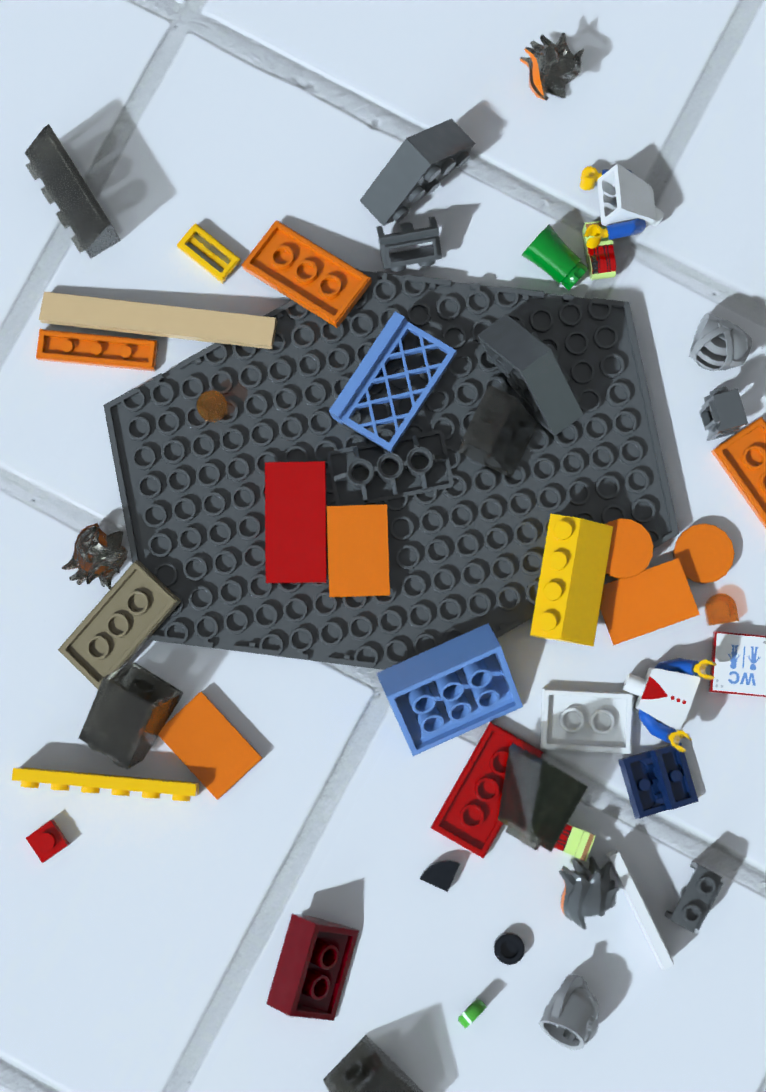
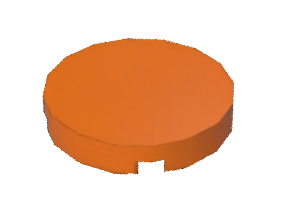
(629, 549)
(704, 553)

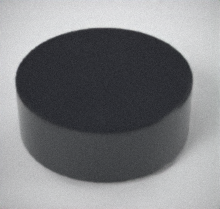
(509, 948)

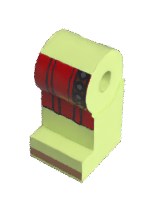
(600, 259)
(575, 842)

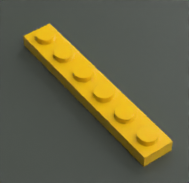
(93, 782)

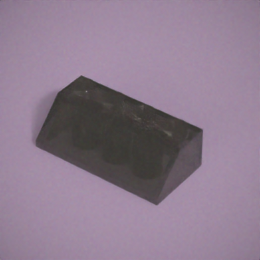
(70, 193)

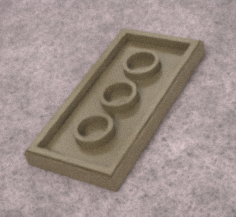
(119, 624)

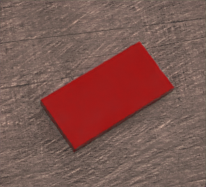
(295, 522)
(474, 802)

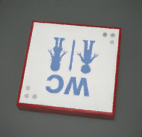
(739, 664)

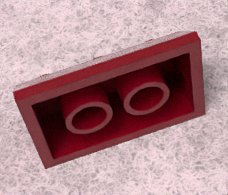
(312, 968)

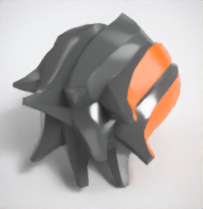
(587, 891)

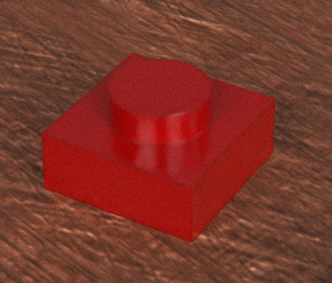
(47, 841)

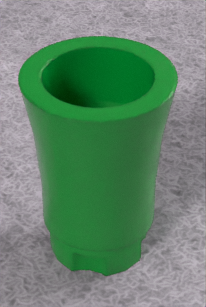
(555, 258)

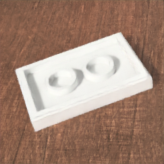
(586, 721)

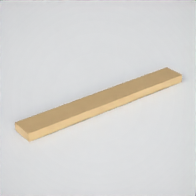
(158, 320)

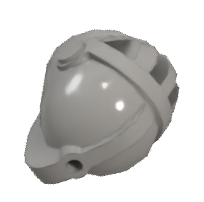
(719, 344)
(574, 1012)

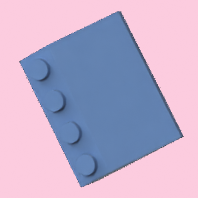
(450, 689)

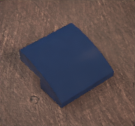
(658, 781)

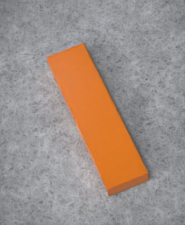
(97, 350)

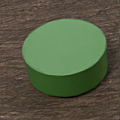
(472, 1013)

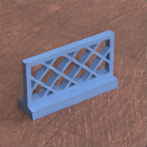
(371, 367)

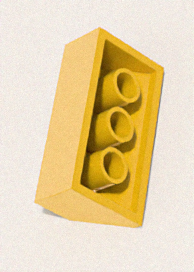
(571, 580)

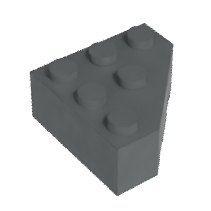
(417, 170)
(533, 372)

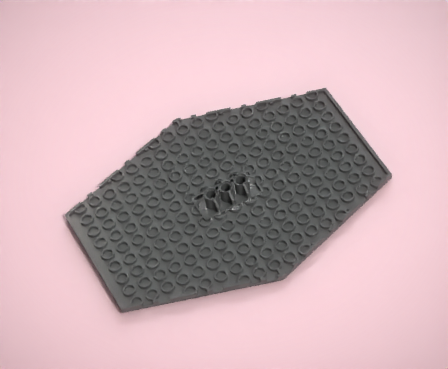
(458, 532)

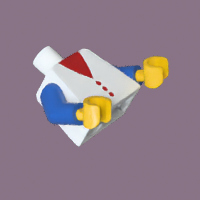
(624, 203)
(667, 696)

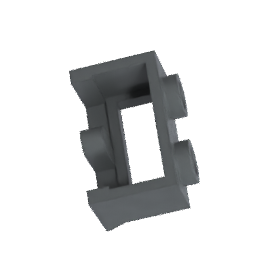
(408, 236)
(722, 413)
(696, 898)

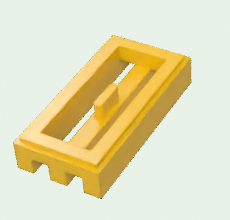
(227, 268)

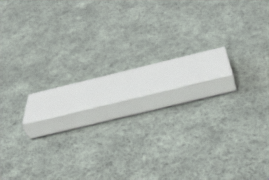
(640, 909)

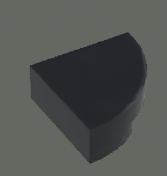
(440, 874)

